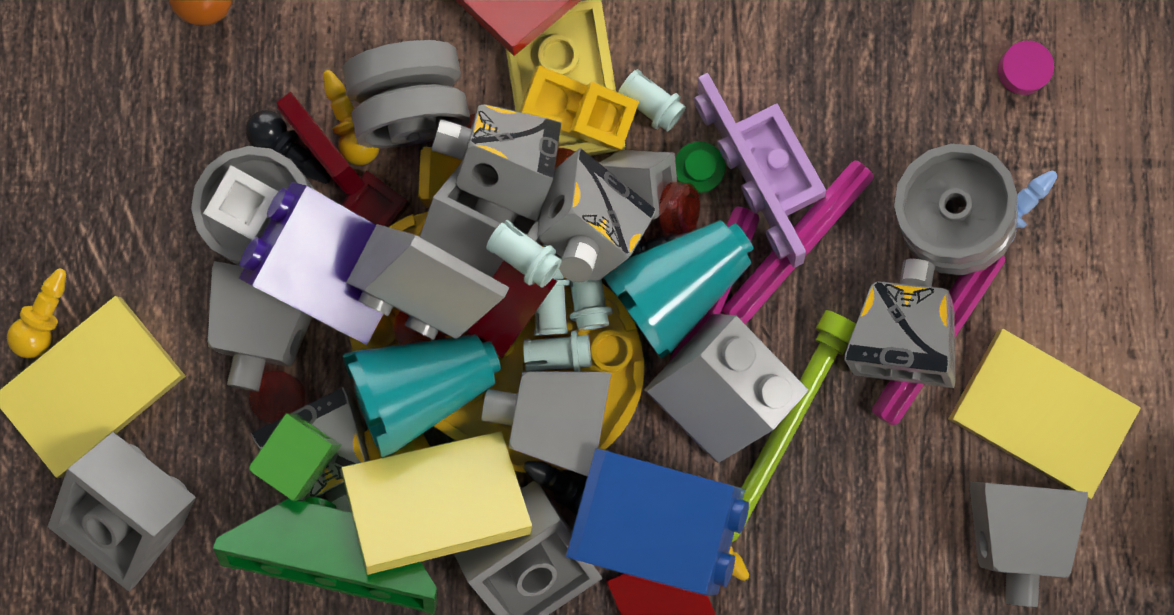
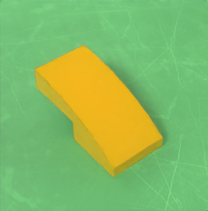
(584, 110)

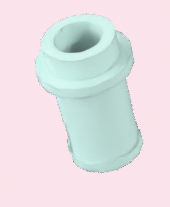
(653, 100)
(524, 254)
(589, 305)
(551, 314)
(557, 353)

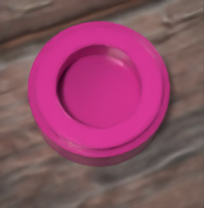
(1025, 67)

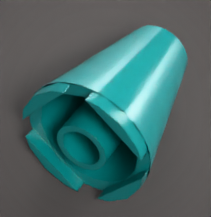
(680, 281)
(418, 385)

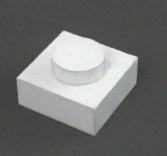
(241, 203)

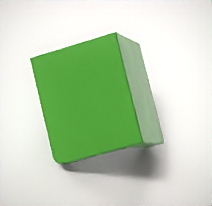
(294, 457)

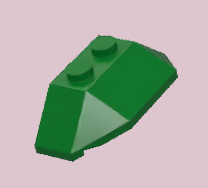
(320, 549)

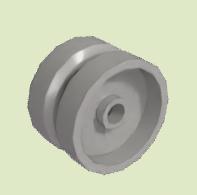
(404, 92)
(260, 164)
(933, 192)

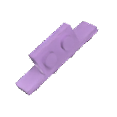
(770, 161)

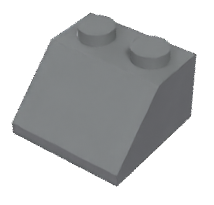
(465, 223)
(423, 283)
(726, 387)
(119, 509)
(529, 571)

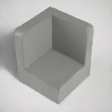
(643, 172)

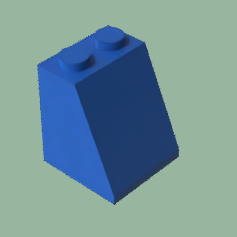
(658, 523)

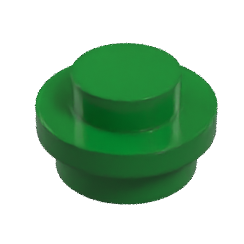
(700, 165)

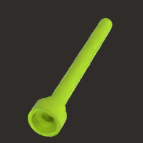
(833, 339)

